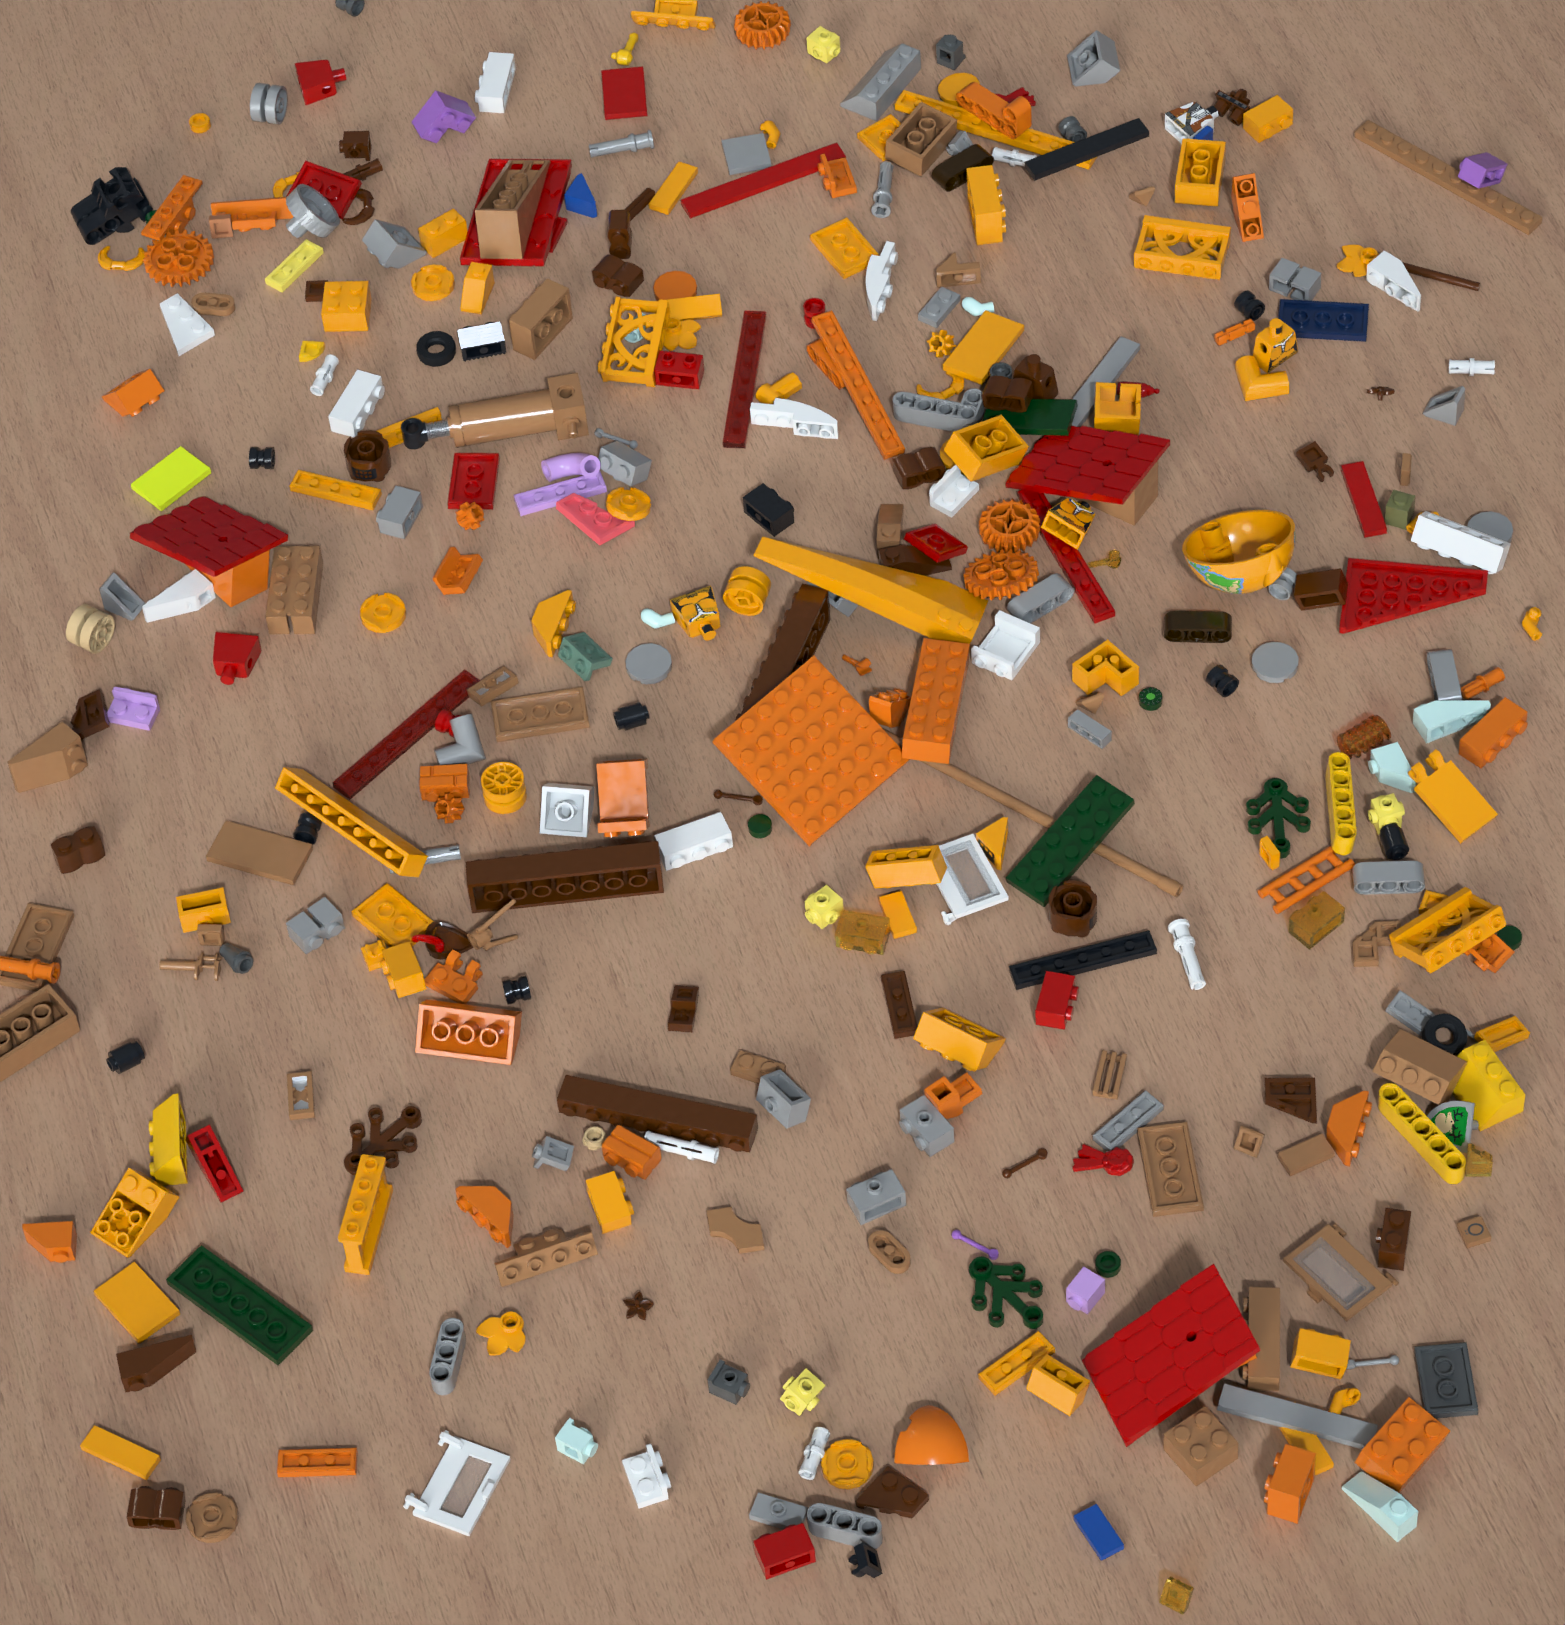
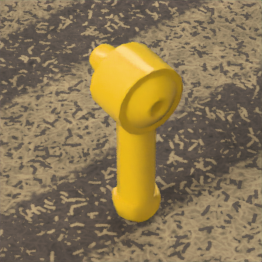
(624, 56)

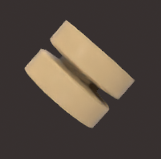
(90, 628)

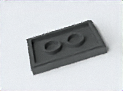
(1446, 1380)

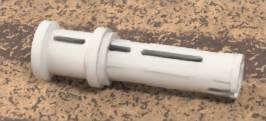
(1185, 944)

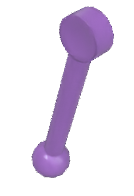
(992, 1253)

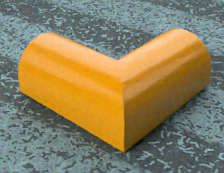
(1256, 385)

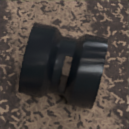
(1247, 303)
(263, 458)
(1219, 678)
(307, 828)
(516, 990)

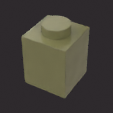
(1399, 509)

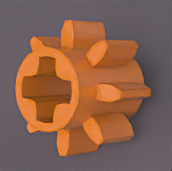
(470, 516)
(449, 808)

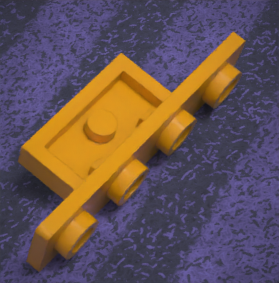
(674, 12)

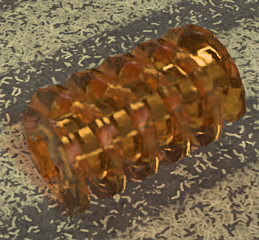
(1363, 736)

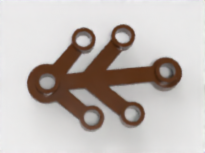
(382, 1142)

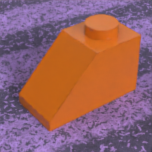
(53, 1239)

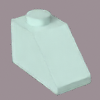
(1391, 767)

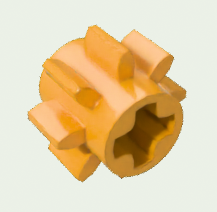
(935, 343)

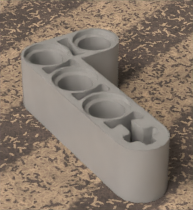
(939, 412)

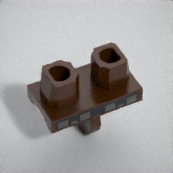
(1235, 102)

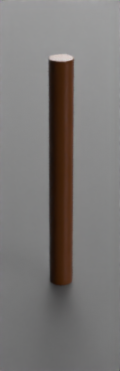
(1439, 276)

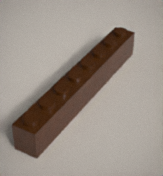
(657, 1113)

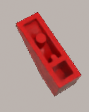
(213, 1163)

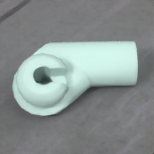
(975, 307)
(656, 620)

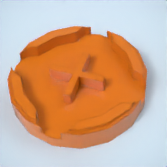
(675, 285)

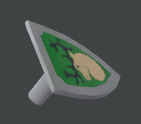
(1455, 1122)

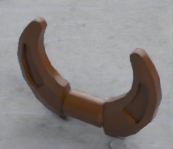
(366, 213)

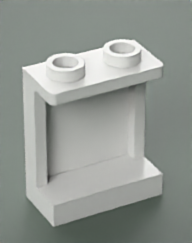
(1006, 646)

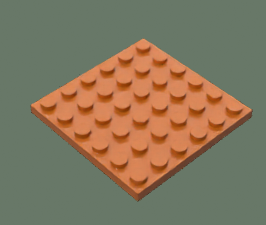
(811, 750)

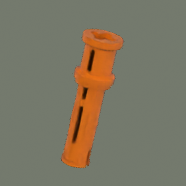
(33, 969)

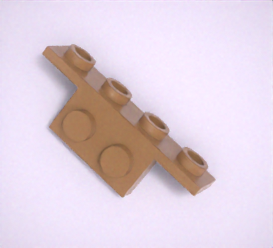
(544, 1254)

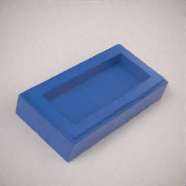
(1098, 1532)

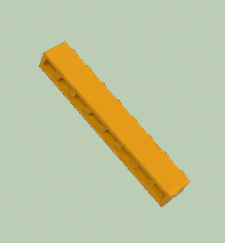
(351, 822)

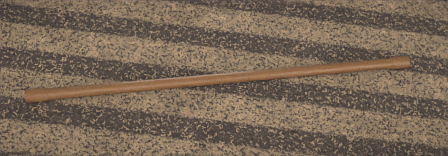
(1161, 881)

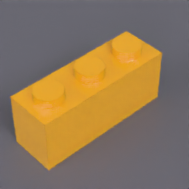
(906, 866)

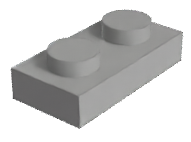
(939, 307)

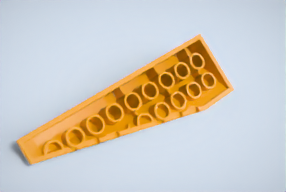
(907, 598)

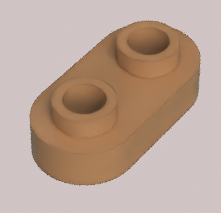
(213, 304)
(890, 1253)

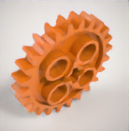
(178, 258)
(1001, 574)

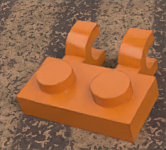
(450, 983)

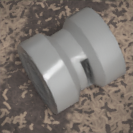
(1283, 585)

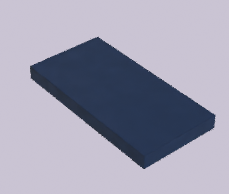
(1325, 319)

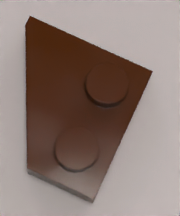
(90, 715)
(1292, 1096)
(893, 1494)

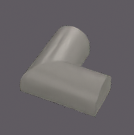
(467, 746)

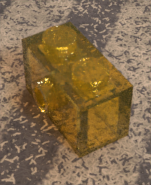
(1316, 919)
(862, 932)

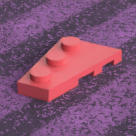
(591, 519)

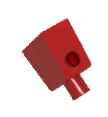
(318, 80)
(235, 655)

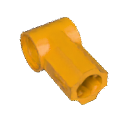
(781, 389)

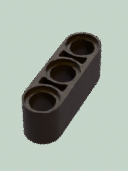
(953, 171)
(1198, 626)

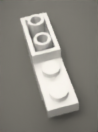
(878, 279)
(796, 415)

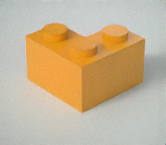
(1107, 666)

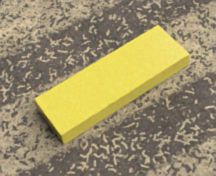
(294, 265)

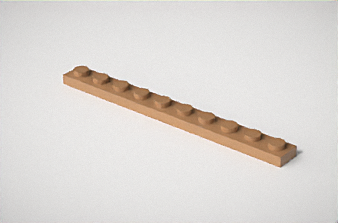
(1447, 177)

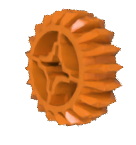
(762, 25)
(1009, 526)

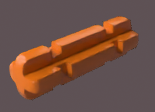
(1234, 332)

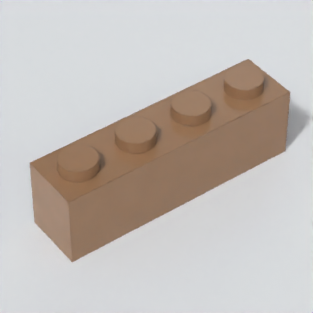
(1264, 1323)

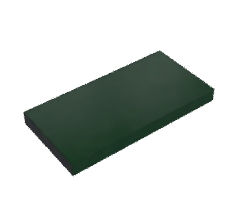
(1041, 417)

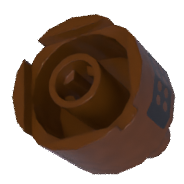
(367, 456)
(1073, 909)

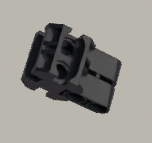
(111, 207)

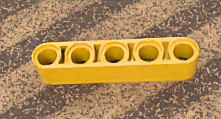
(1340, 803)
(1426, 1143)

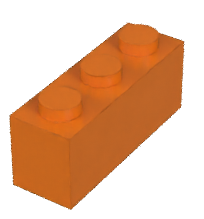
(1493, 733)

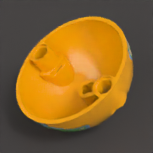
(1254, 552)

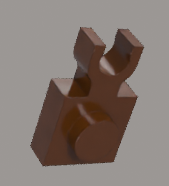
(1314, 458)

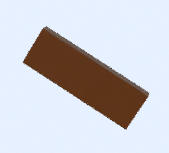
(899, 1004)

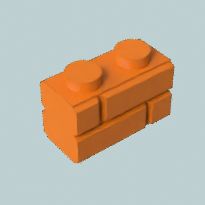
(444, 779)
(631, 1152)

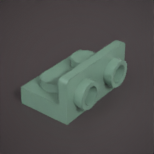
(583, 655)

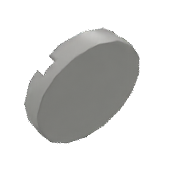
(1493, 525)
(1275, 662)
(648, 663)

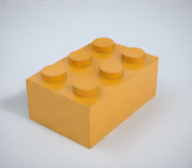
(1200, 172)
(985, 205)
(986, 448)

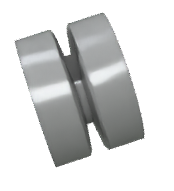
(268, 103)

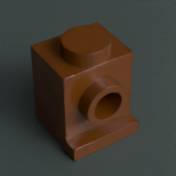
(356, 144)

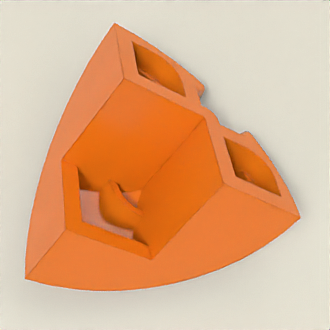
(931, 1439)

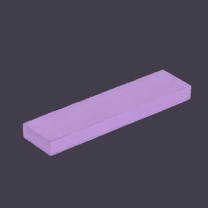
(547, 496)

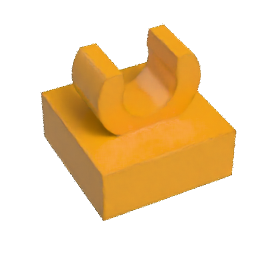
(373, 954)

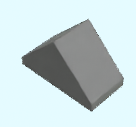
(1446, 406)
(120, 598)

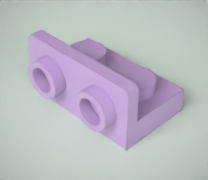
(133, 708)

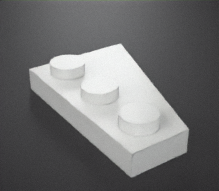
(185, 324)

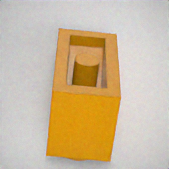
(477, 287)

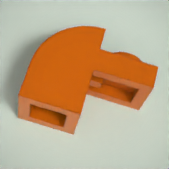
(952, 1097)

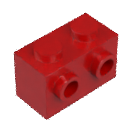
(679, 369)
(1056, 1000)
(784, 1550)

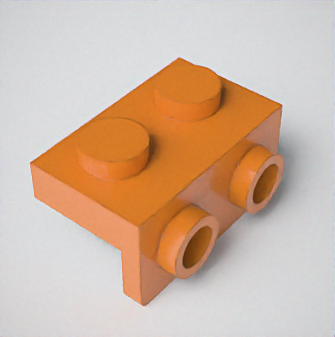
(837, 177)
(456, 572)
(1491, 953)

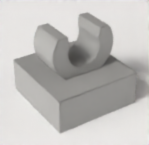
(959, 143)

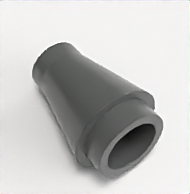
(238, 959)

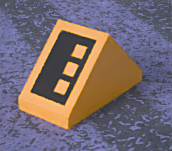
(993, 841)

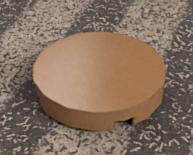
(212, 1517)

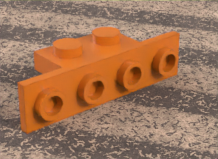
(174, 211)
(254, 212)

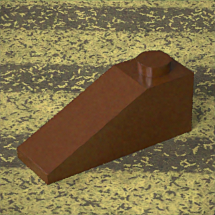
(911, 560)
(150, 1363)

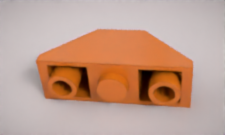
(1247, 207)
(889, 707)
(1347, 1125)
(489, 1210)

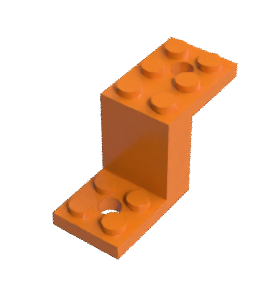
(623, 797)

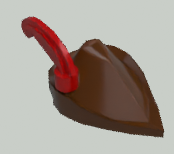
(442, 938)

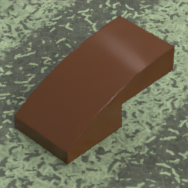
(683, 1008)

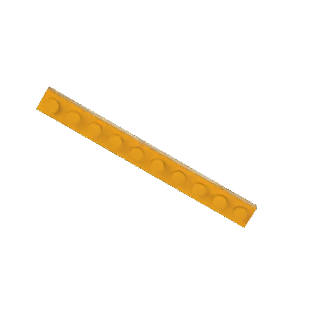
(1030, 140)

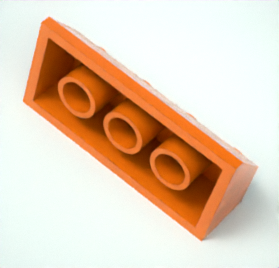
(467, 1031)

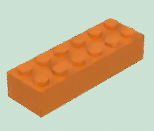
(935, 701)

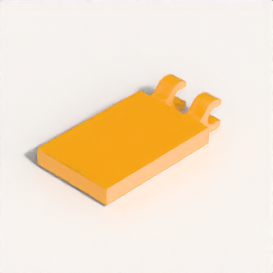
(1451, 797)

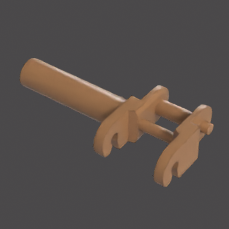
(196, 966)

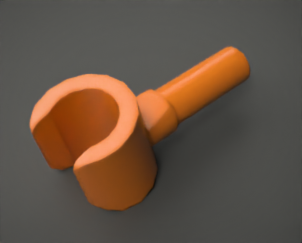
(861, 667)

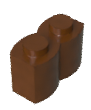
(620, 234)
(618, 275)
(1008, 394)
(918, 468)
(78, 849)
(156, 1508)

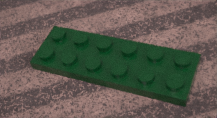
(1070, 840)
(239, 1305)

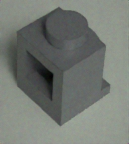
(950, 46)
(728, 1383)

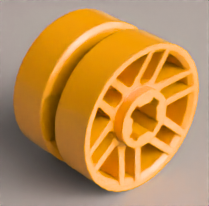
(747, 591)
(503, 787)

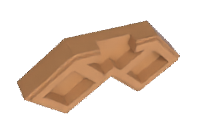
(1366, 946)

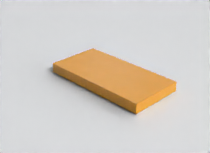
(983, 347)

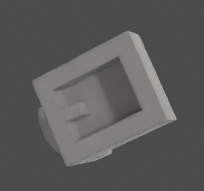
(553, 1153)

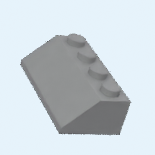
(884, 82)

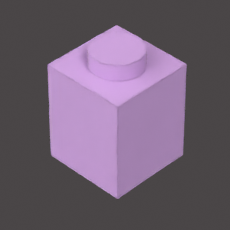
(1085, 1290)

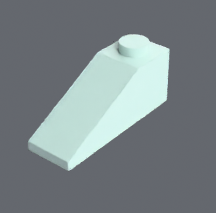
(1447, 717)
(1383, 1505)

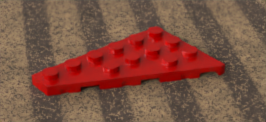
(1395, 590)

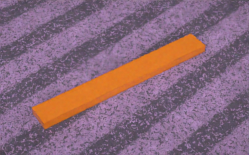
(858, 385)

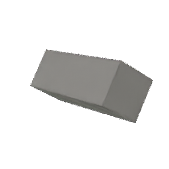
(1089, 729)

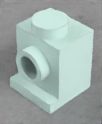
(575, 1442)

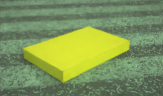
(170, 478)

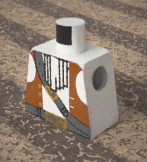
(1189, 120)

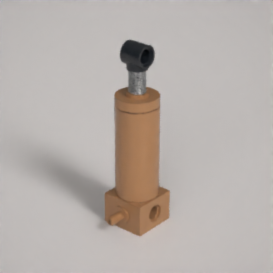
(507, 417)

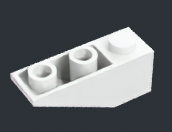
(1393, 278)
(183, 597)

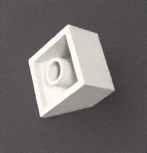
(566, 809)

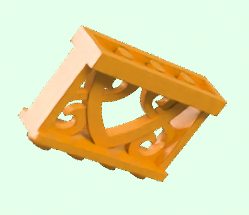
(1170, 232)
(657, 321)
(1478, 922)
(365, 1214)

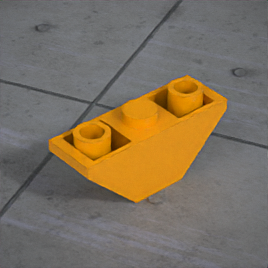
(552, 619)

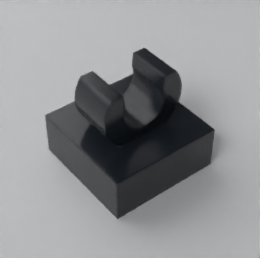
(867, 1561)

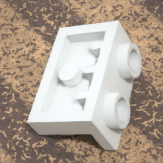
(952, 492)
(646, 1478)

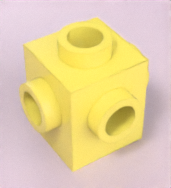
(823, 44)
(1385, 810)
(823, 907)
(802, 1392)

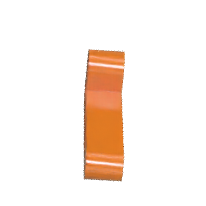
(1008, 118)

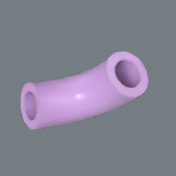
(570, 465)

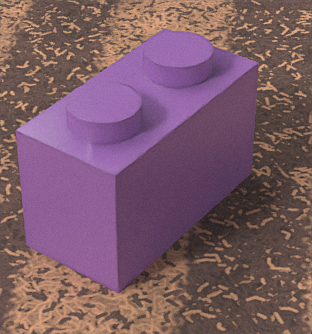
(1482, 170)

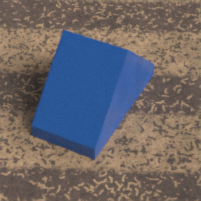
(579, 198)

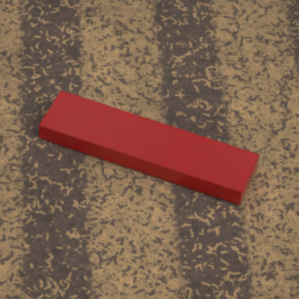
(1363, 499)

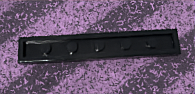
(1086, 149)
(1084, 959)

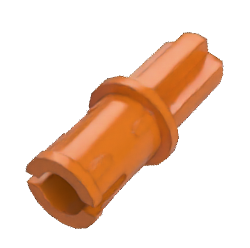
(1482, 683)

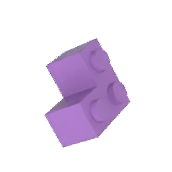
(442, 113)

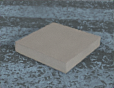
(746, 153)

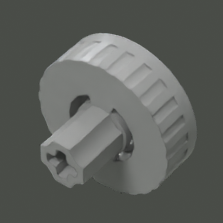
(310, 212)

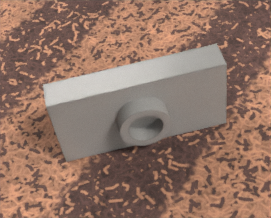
(1409, 1012)
(777, 1511)

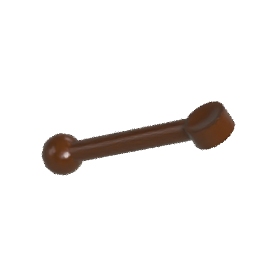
(757, 800)
(1042, 1154)

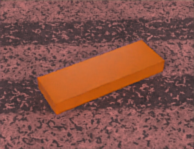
(317, 1462)

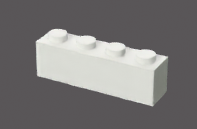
(1460, 542)

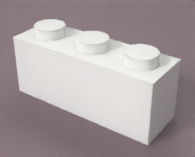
(495, 82)
(356, 403)
(694, 841)

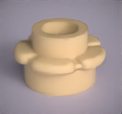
(594, 1133)

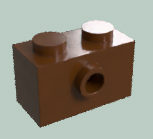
(1320, 589)
(1393, 1239)

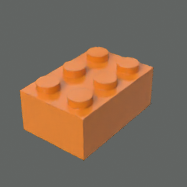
(1402, 1446)

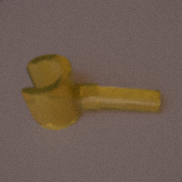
(1112, 561)

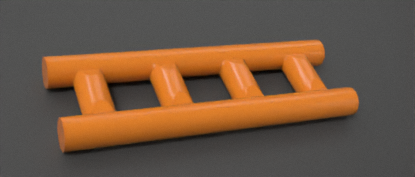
(1301, 890)

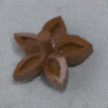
(1380, 391)
(638, 1306)

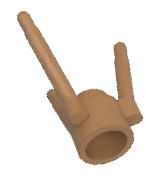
(481, 935)

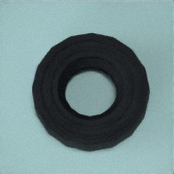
(436, 338)
(1453, 1024)

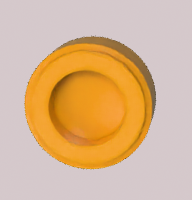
(199, 123)

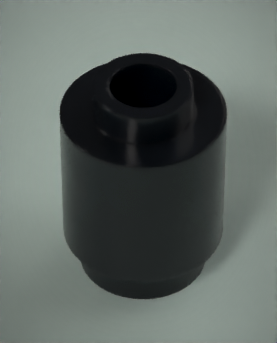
(631, 716)
(1394, 842)
(125, 1057)

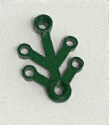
(1276, 790)
(1005, 1290)

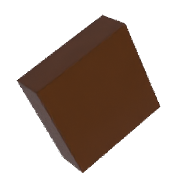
(314, 290)

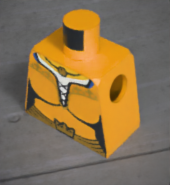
(1274, 345)
(1069, 521)
(697, 613)

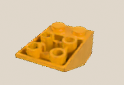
(134, 1212)

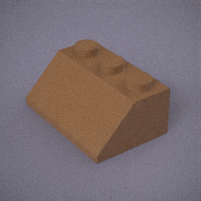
(1420, 1067)

